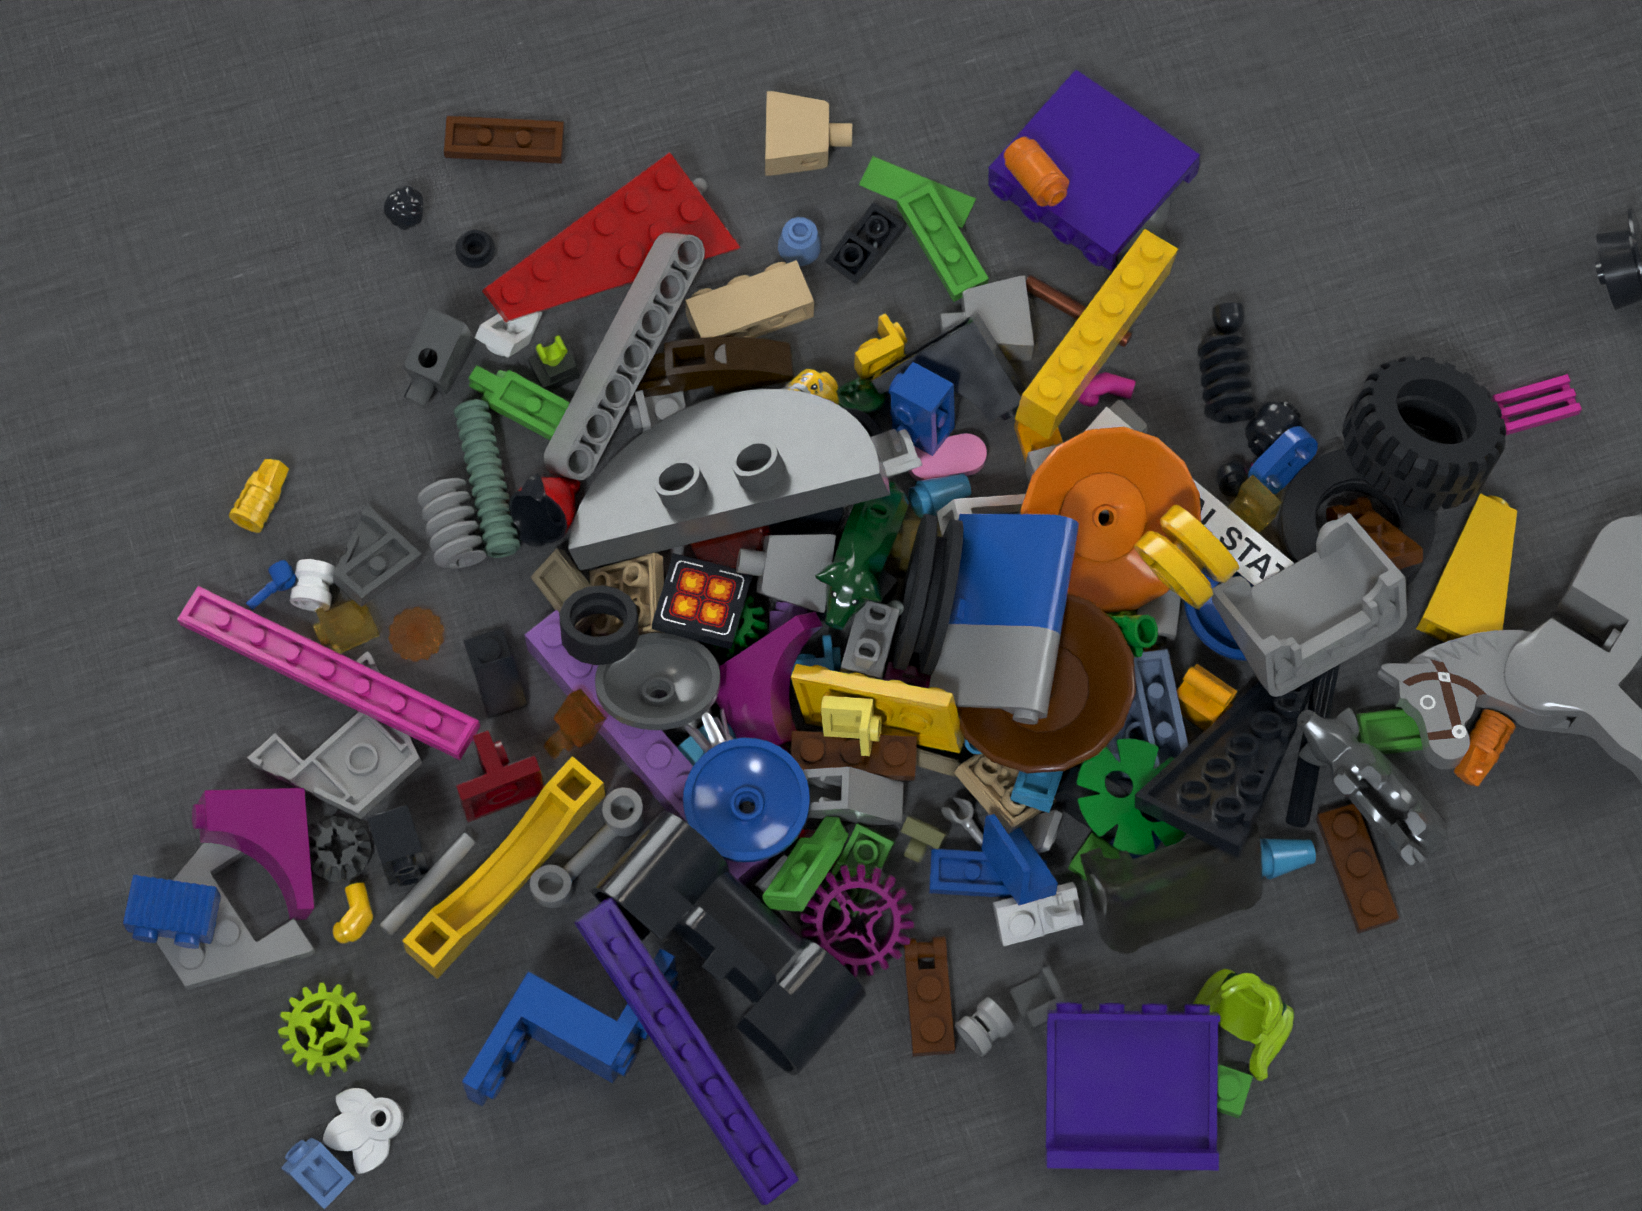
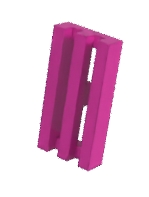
(1566, 394)

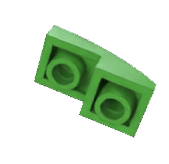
(863, 847)

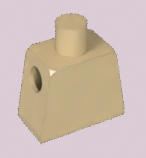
(800, 134)

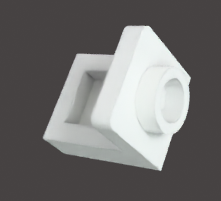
(508, 337)

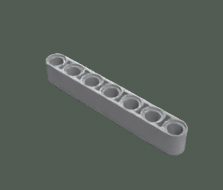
(609, 365)

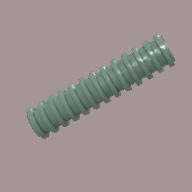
(486, 478)

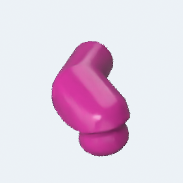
(1106, 383)

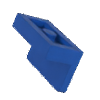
(1017, 863)

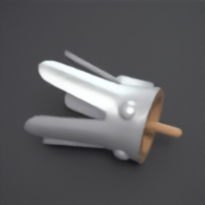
(714, 730)

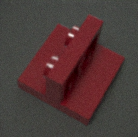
(501, 783)

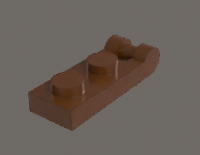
(1392, 541)
(929, 998)

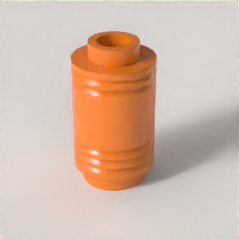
(1036, 172)

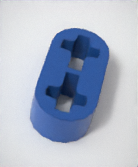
(1284, 459)

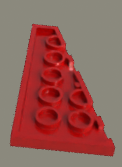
(610, 243)

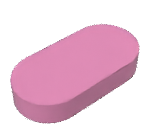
(955, 456)

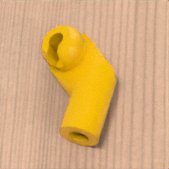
(357, 918)

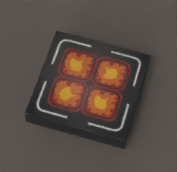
(701, 601)

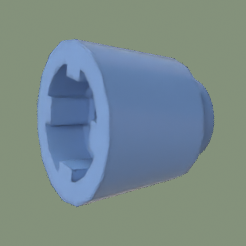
(799, 241)

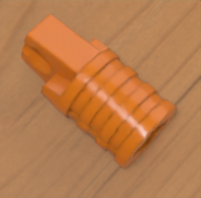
(1486, 745)

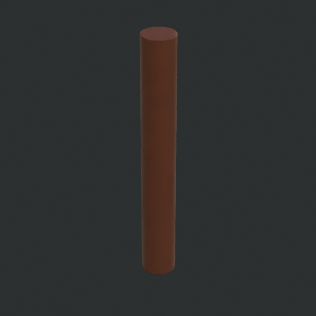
(1061, 301)

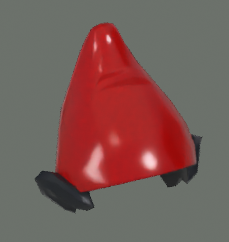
(544, 509)

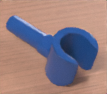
(283, 579)

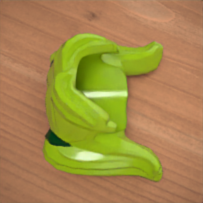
(1251, 1013)

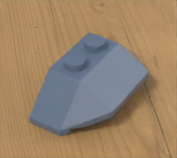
(1153, 713)

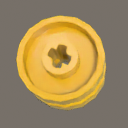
(1190, 551)

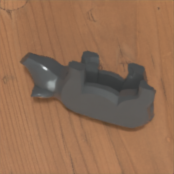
(1373, 785)

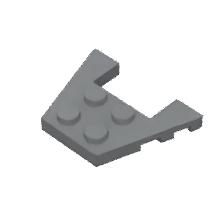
(351, 767)
(232, 944)

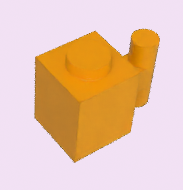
(1204, 697)

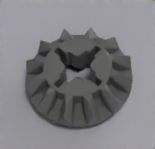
(353, 858)

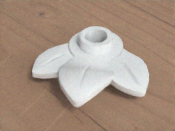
(357, 1130)

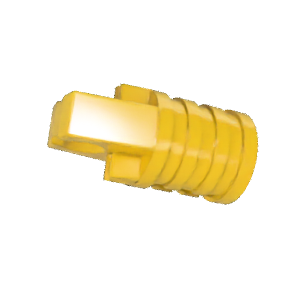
(259, 496)

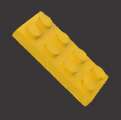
(902, 707)

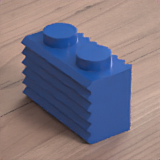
(171, 911)

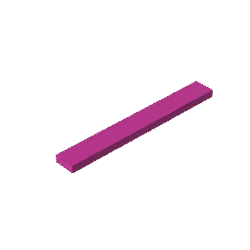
(329, 673)

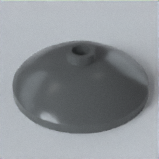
(659, 683)

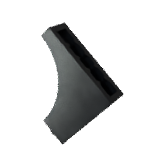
(970, 361)

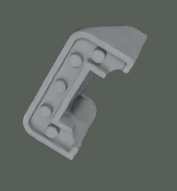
(1316, 608)

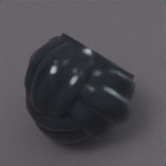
(404, 207)

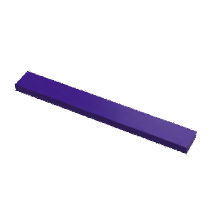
(686, 1051)

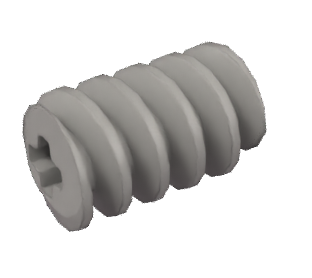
(448, 525)

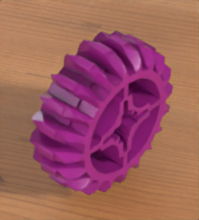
(873, 909)

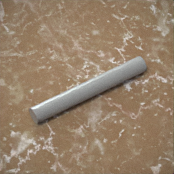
(427, 884)

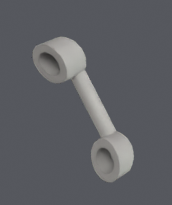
(553, 885)

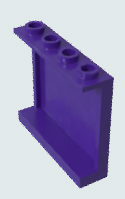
(1114, 163)
(1131, 1087)

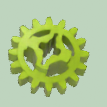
(320, 1046)

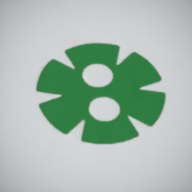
(1106, 811)

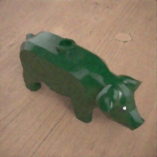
(862, 556)

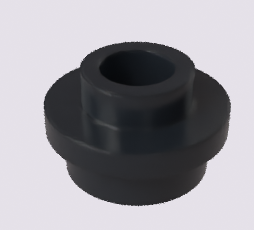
(471, 239)

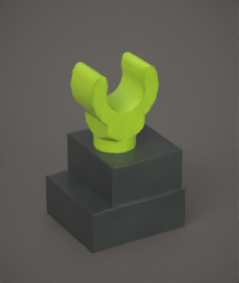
(553, 364)

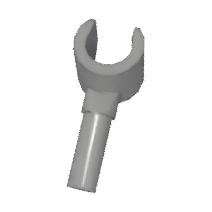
(964, 818)

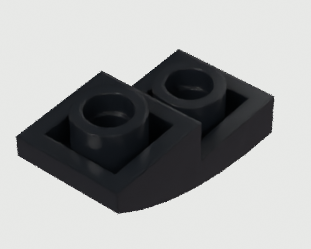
(865, 244)

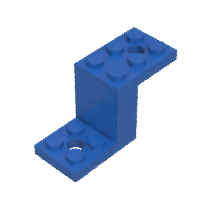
(565, 1027)

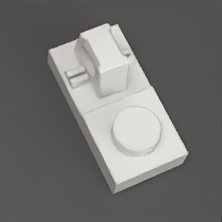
(1038, 917)

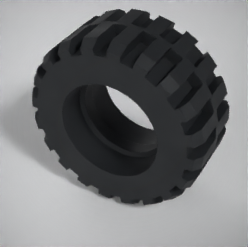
(1409, 464)

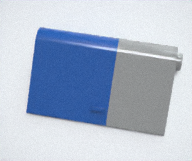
(1008, 612)

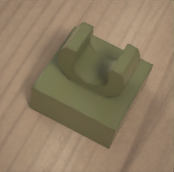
(922, 837)

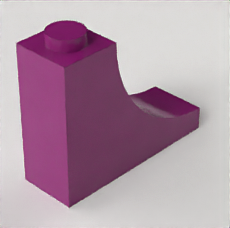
(758, 682)
(268, 828)

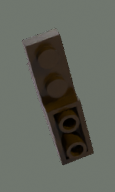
(718, 362)

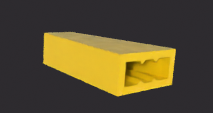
(1476, 576)

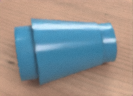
(935, 493)
(1286, 855)

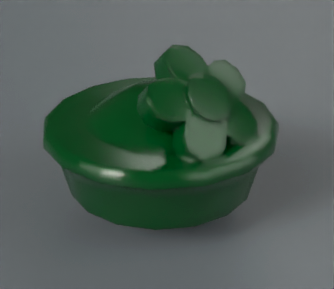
(862, 396)

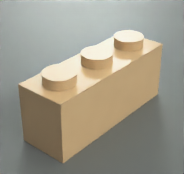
(752, 304)

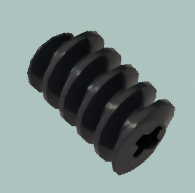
(1223, 380)

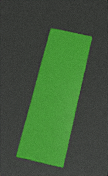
(898, 182)

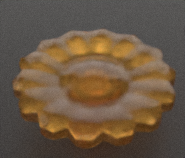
(416, 634)

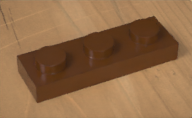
(504, 139)
(890, 757)
(1357, 868)

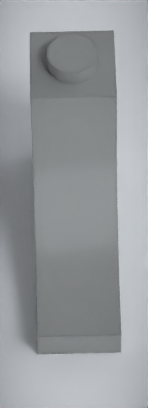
(851, 796)

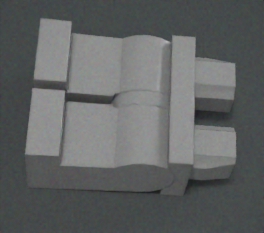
(870, 640)

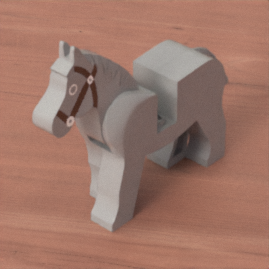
(1546, 675)

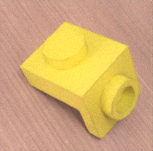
(851, 719)

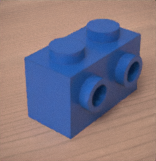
(923, 407)

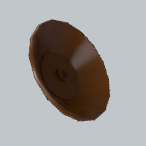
(1086, 703)

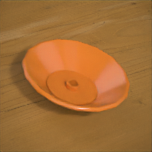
(1137, 484)

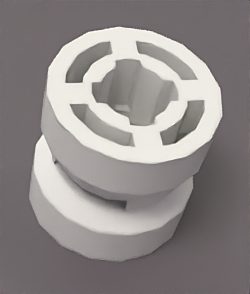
(313, 585)

